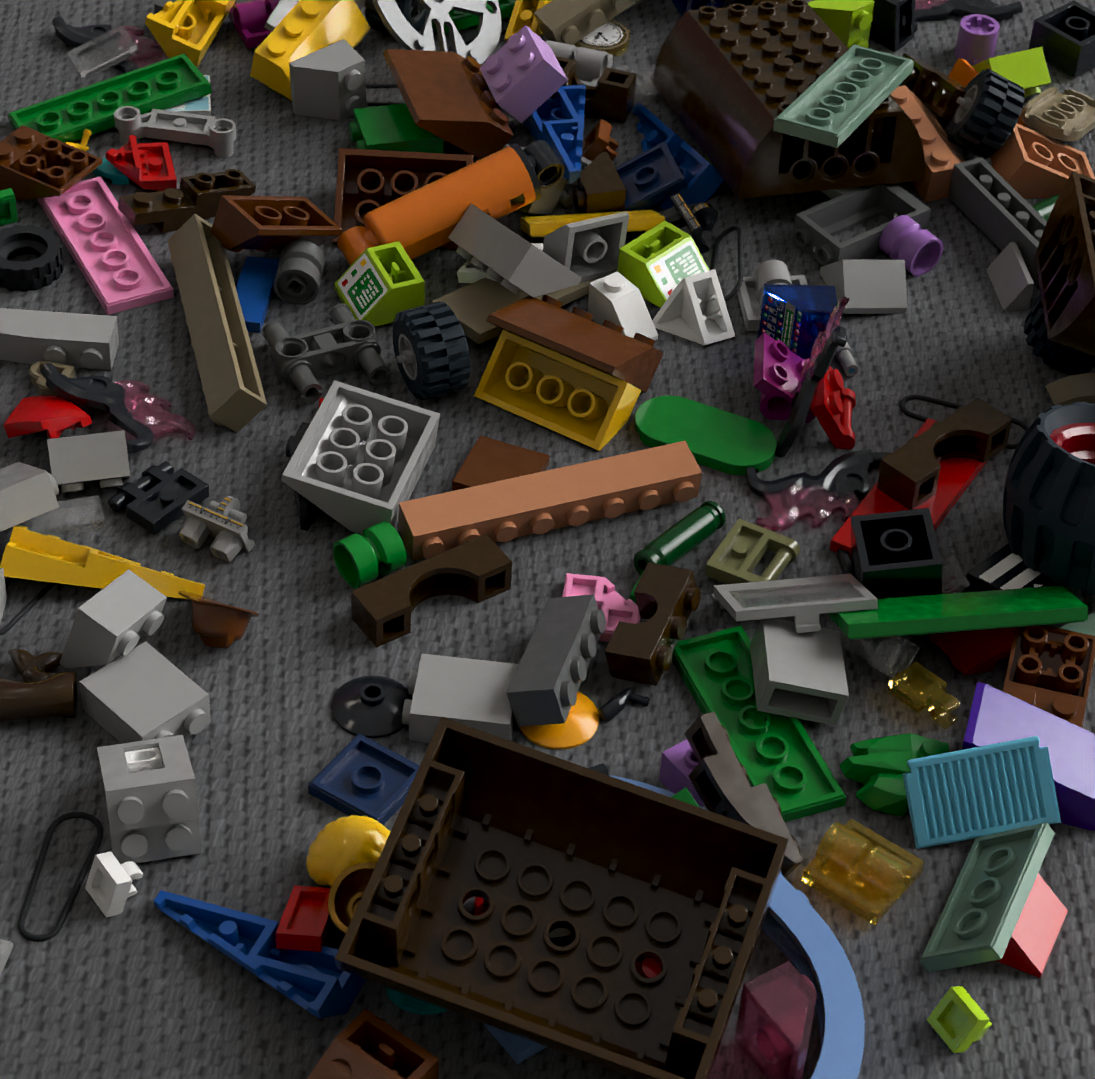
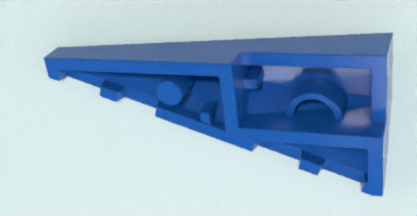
(562, 125)
(698, 172)
(250, 940)

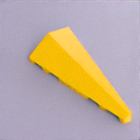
(188, 26)
(63, 562)

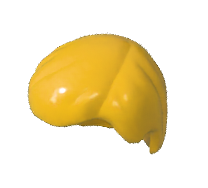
(344, 844)

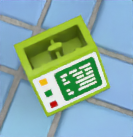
(660, 261)
(381, 284)

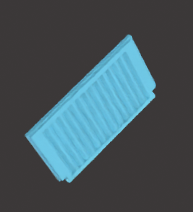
(980, 791)

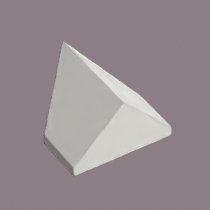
(696, 310)

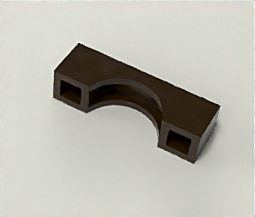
(914, 469)
(469, 570)

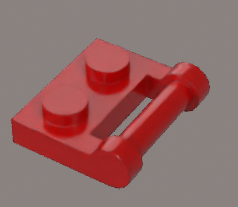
(834, 408)

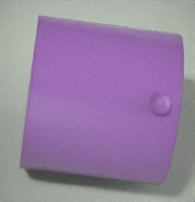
(977, 38)

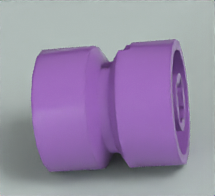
(907, 241)

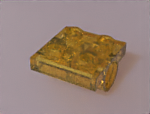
(861, 870)

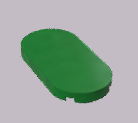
(713, 435)

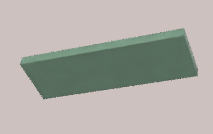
(844, 96)

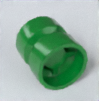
(366, 556)

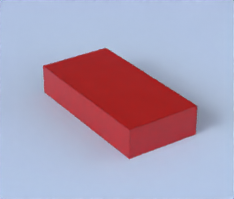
(305, 920)

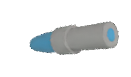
(846, 359)

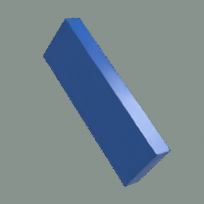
(256, 290)

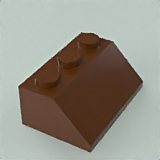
(270, 222)

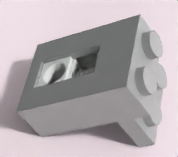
(150, 799)

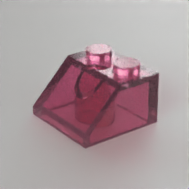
(777, 1021)

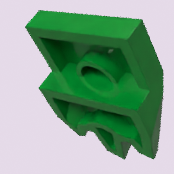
(880, 767)

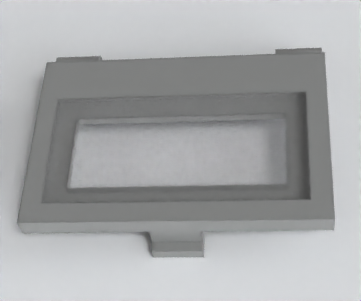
(795, 597)

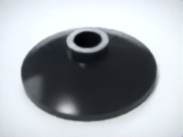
(370, 706)

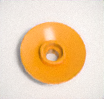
(578, 728)

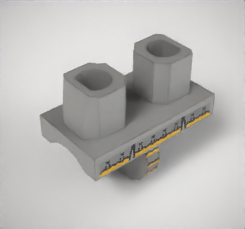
(220, 521)

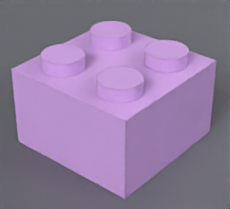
(523, 74)

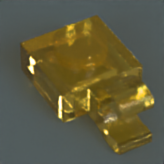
(923, 689)

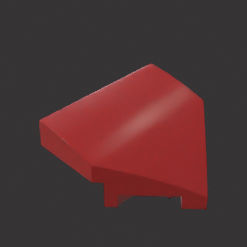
(145, 164)
(45, 413)

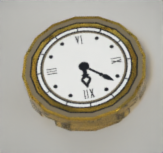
(610, 38)

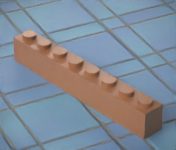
(549, 499)

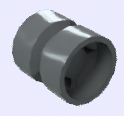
(299, 272)

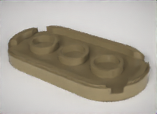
(1060, 115)

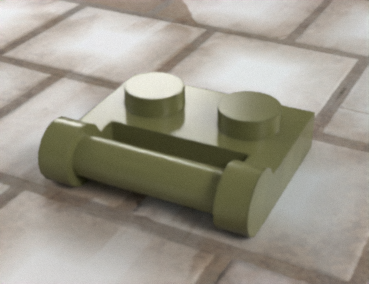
(744, 549)

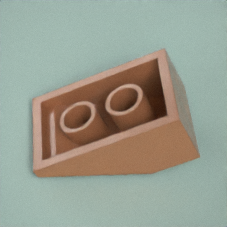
(1037, 163)

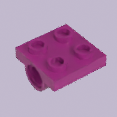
(250, 19)
(776, 377)

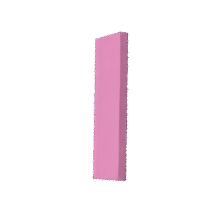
(106, 247)

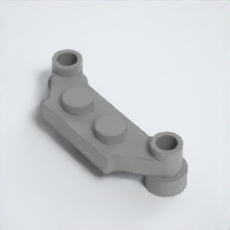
(177, 127)

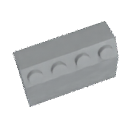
(362, 456)

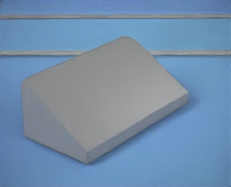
(1011, 279)

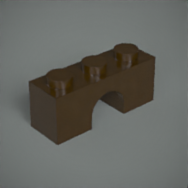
(612, 95)
(646, 649)

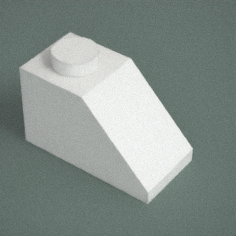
(620, 302)

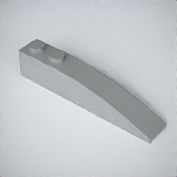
(58, 337)

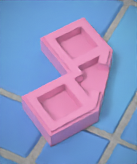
(607, 600)

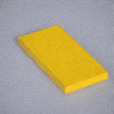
(543, 225)

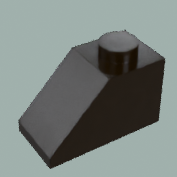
(600, 187)

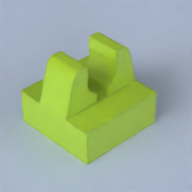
(959, 1019)

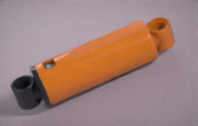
(430, 214)

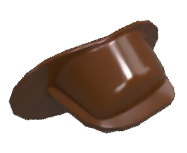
(217, 622)

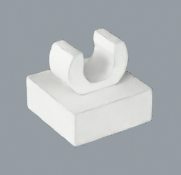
(111, 883)

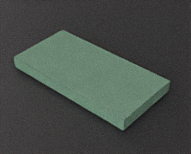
(987, 898)

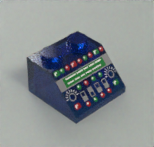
(796, 314)

